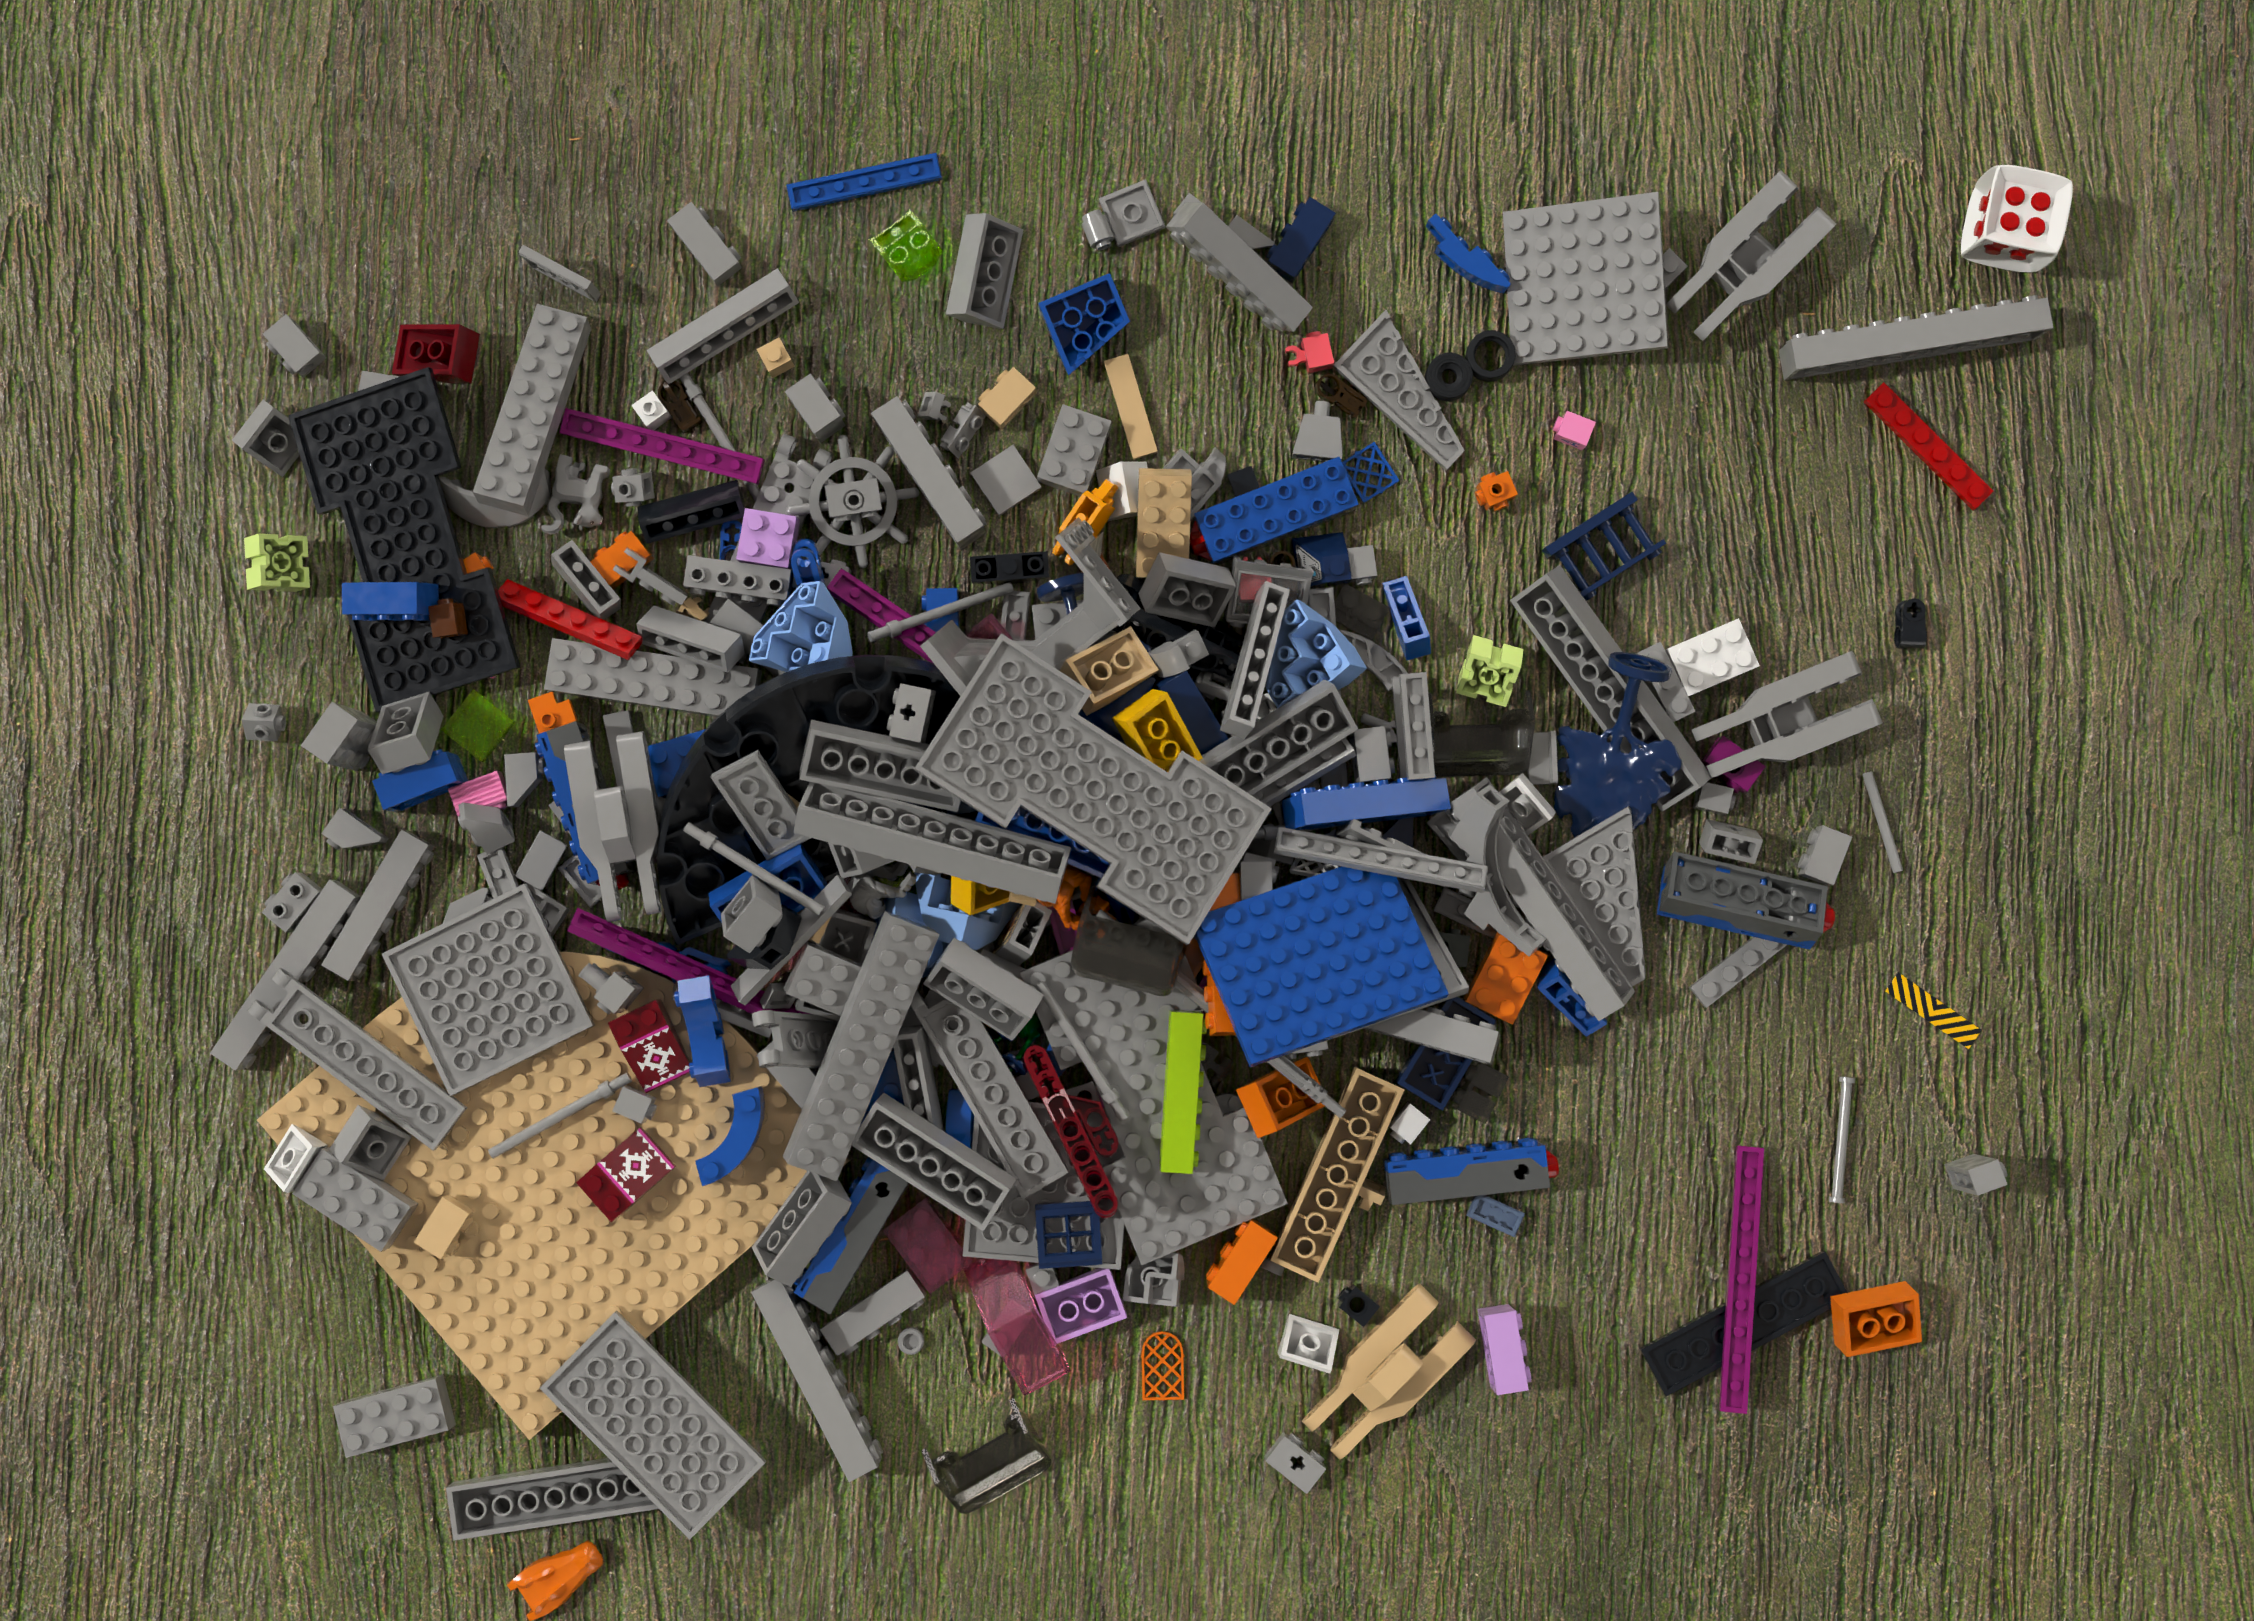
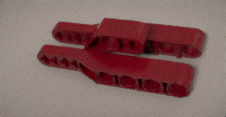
(1063, 1114)

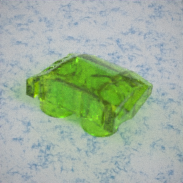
(907, 247)

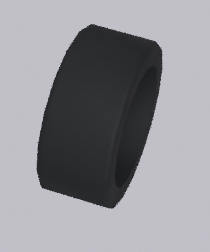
(1501, 339)

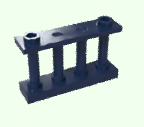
(1602, 522)

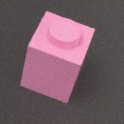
(1573, 430)

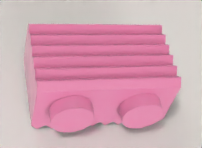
(484, 790)

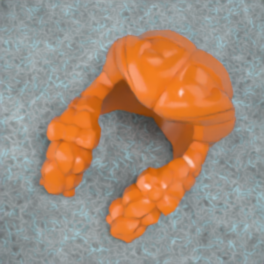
(1072, 878)

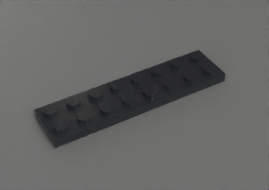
(1778, 1308)

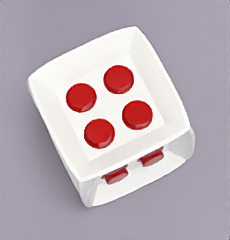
(2016, 218)

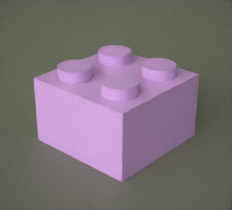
(767, 538)

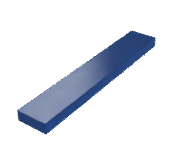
(864, 182)

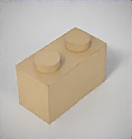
(1007, 397)
(444, 1227)

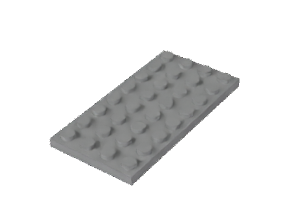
(653, 1424)

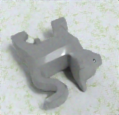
(573, 490)

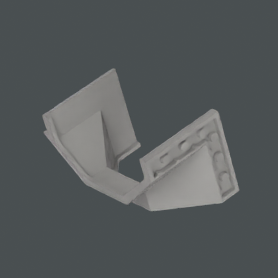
(1103, 608)

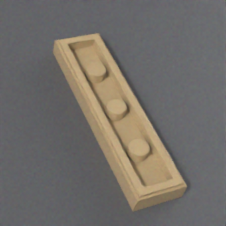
(1130, 407)

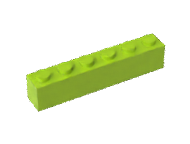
(1181, 1092)

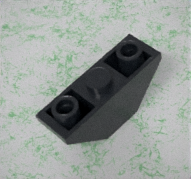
(1009, 568)
(775, 946)

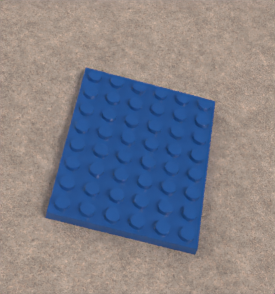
(1317, 960)

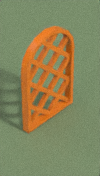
(1162, 1360)

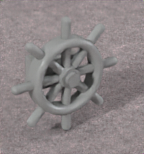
(851, 499)

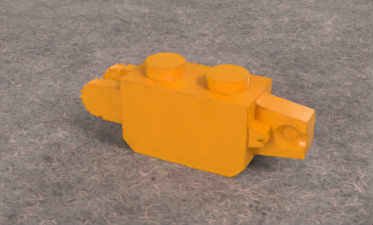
(1092, 507)

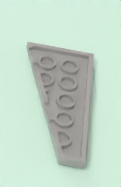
(1352, 831)

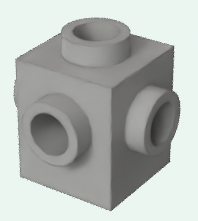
(632, 487)
(263, 722)

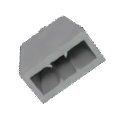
(1319, 435)

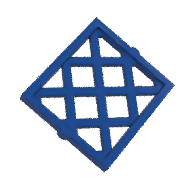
(1353, 482)

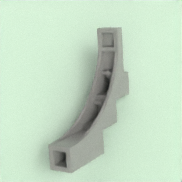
(1478, 837)

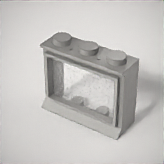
(1252, 575)

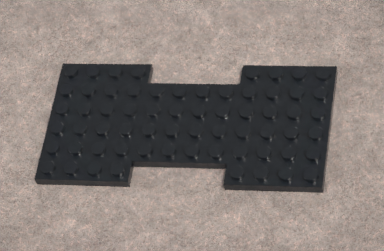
(381, 465)

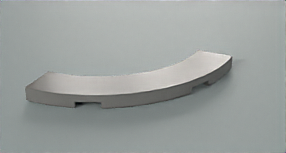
(1376, 659)

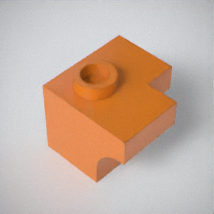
(550, 713)

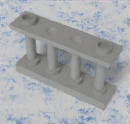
(1413, 726)

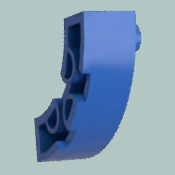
(704, 1026)
(741, 1139)

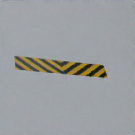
(1933, 1010)

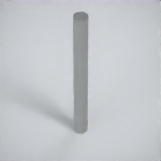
(1882, 822)

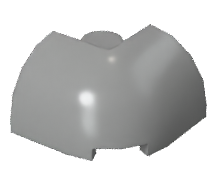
(1155, 1281)

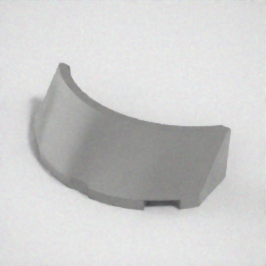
(467, 507)

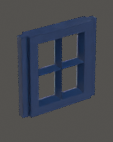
(1068, 1258)

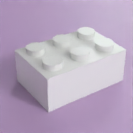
(1712, 657)

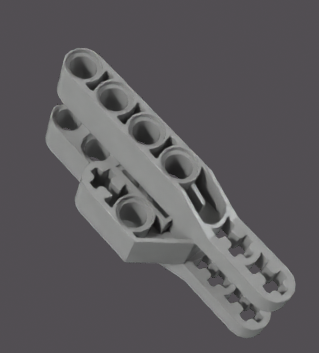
(1745, 261)
(1785, 721)
(604, 818)

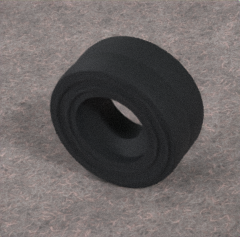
(1459, 366)

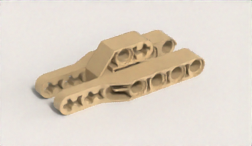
(1399, 1379)

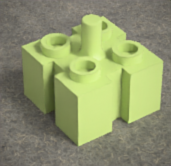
(277, 562)
(1489, 671)

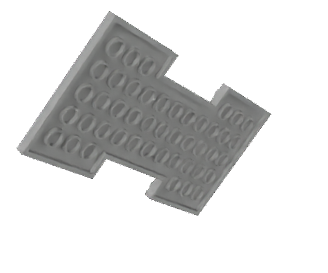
(1024, 745)
(1129, 1044)

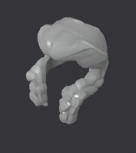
(869, 894)

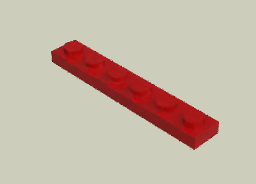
(1928, 446)
(569, 619)

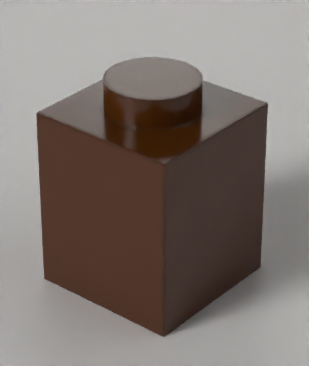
(447, 619)

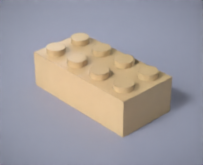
(1162, 515)

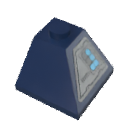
(1326, 556)

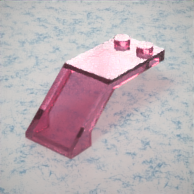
(1015, 1323)

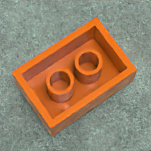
(1504, 979)
(1275, 1101)
(1240, 1260)
(1876, 1319)

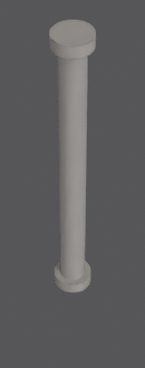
(1842, 1137)

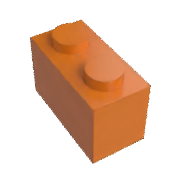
(607, 558)

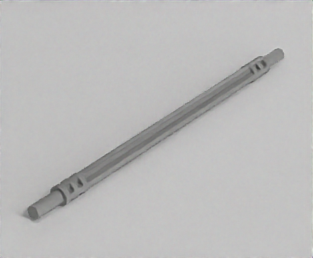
(1281, 1064)

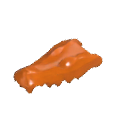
(554, 1578)

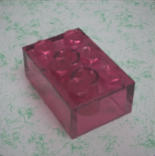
(927, 1245)

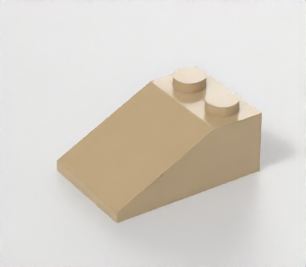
(1110, 668)

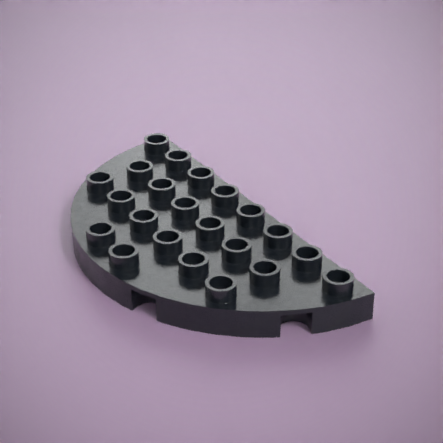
(776, 723)

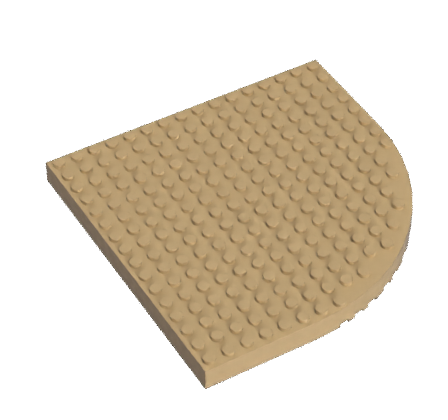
(540, 1255)

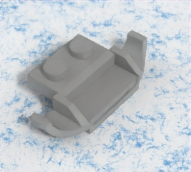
(1205, 477)

